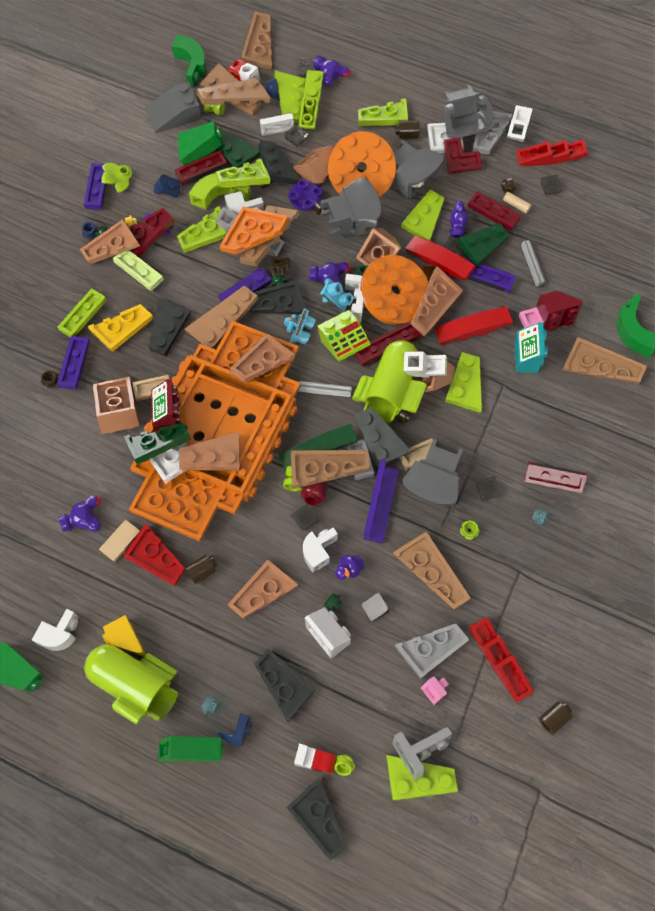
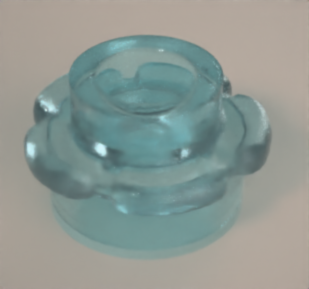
(539, 516)
(209, 705)

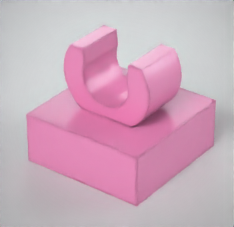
(530, 317)
(435, 689)

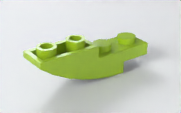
(311, 99)

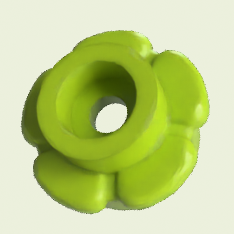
(469, 525)
(344, 765)

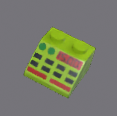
(343, 335)

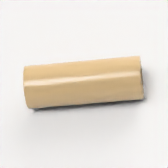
(517, 202)

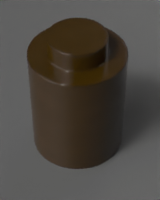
(408, 129)
(201, 568)
(555, 717)

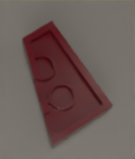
(150, 230)

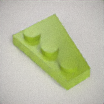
(383, 115)
(247, 175)
(203, 233)
(435, 780)

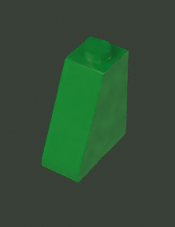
(199, 142)
(17, 671)
(189, 749)

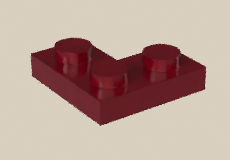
(459, 161)

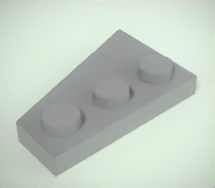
(487, 139)
(430, 650)

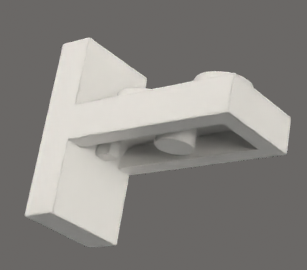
(353, 282)

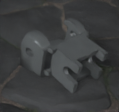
(462, 114)
(415, 167)
(357, 204)
(435, 476)

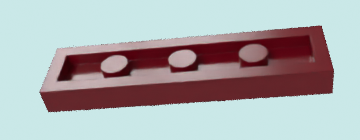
(377, 346)

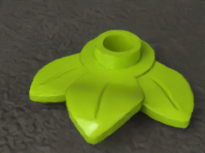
(114, 176)

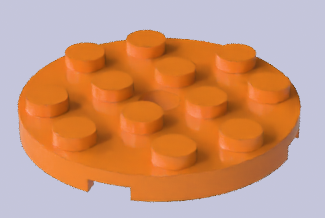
(367, 149)
(378, 294)

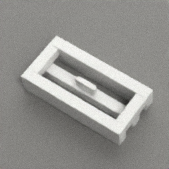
(276, 124)

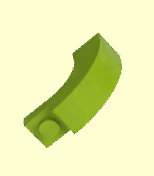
(208, 189)

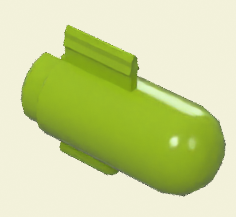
(391, 387)
(138, 686)

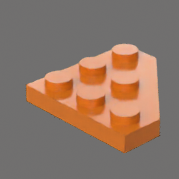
(253, 228)

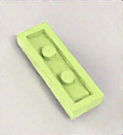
(138, 269)

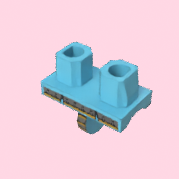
(334, 294)
(298, 334)

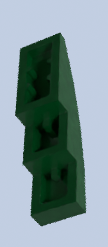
(330, 440)

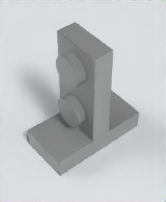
(411, 754)

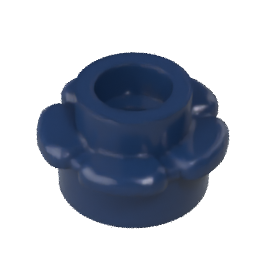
(89, 226)

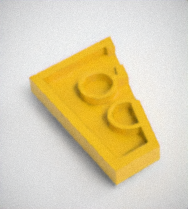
(120, 328)

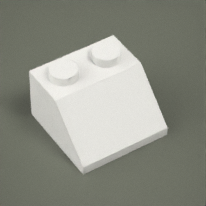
(327, 631)

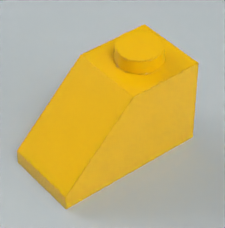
(122, 635)

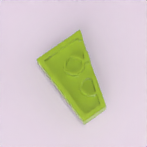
(291, 92)
(424, 216)
(466, 384)

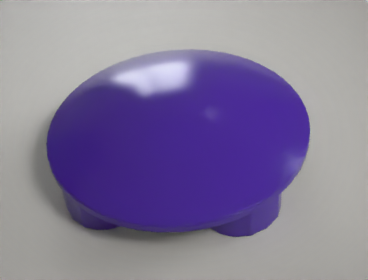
(305, 195)

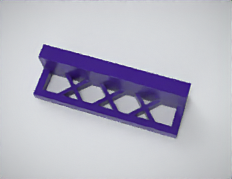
(380, 503)

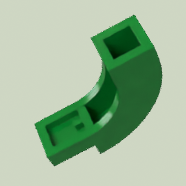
(190, 51)
(631, 332)

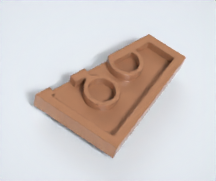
(110, 243)
(261, 358)
(212, 454)
(262, 589)

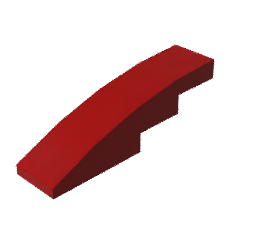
(551, 154)
(440, 257)
(474, 324)
(501, 660)

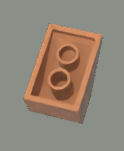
(115, 405)

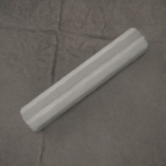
(533, 263)
(326, 389)

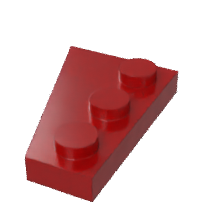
(153, 556)

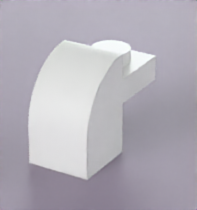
(519, 123)
(235, 202)
(424, 365)
(314, 551)
(57, 637)

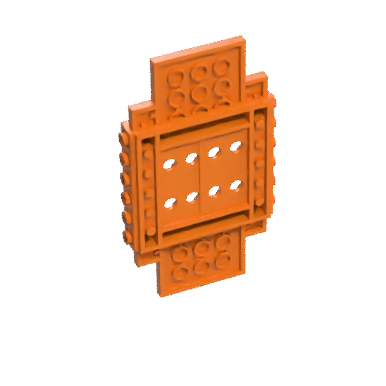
(193, 496)

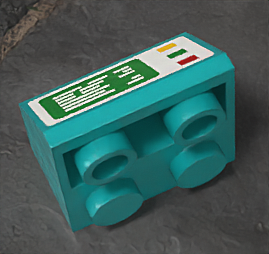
(530, 348)

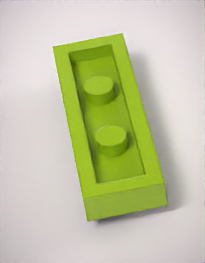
(82, 313)

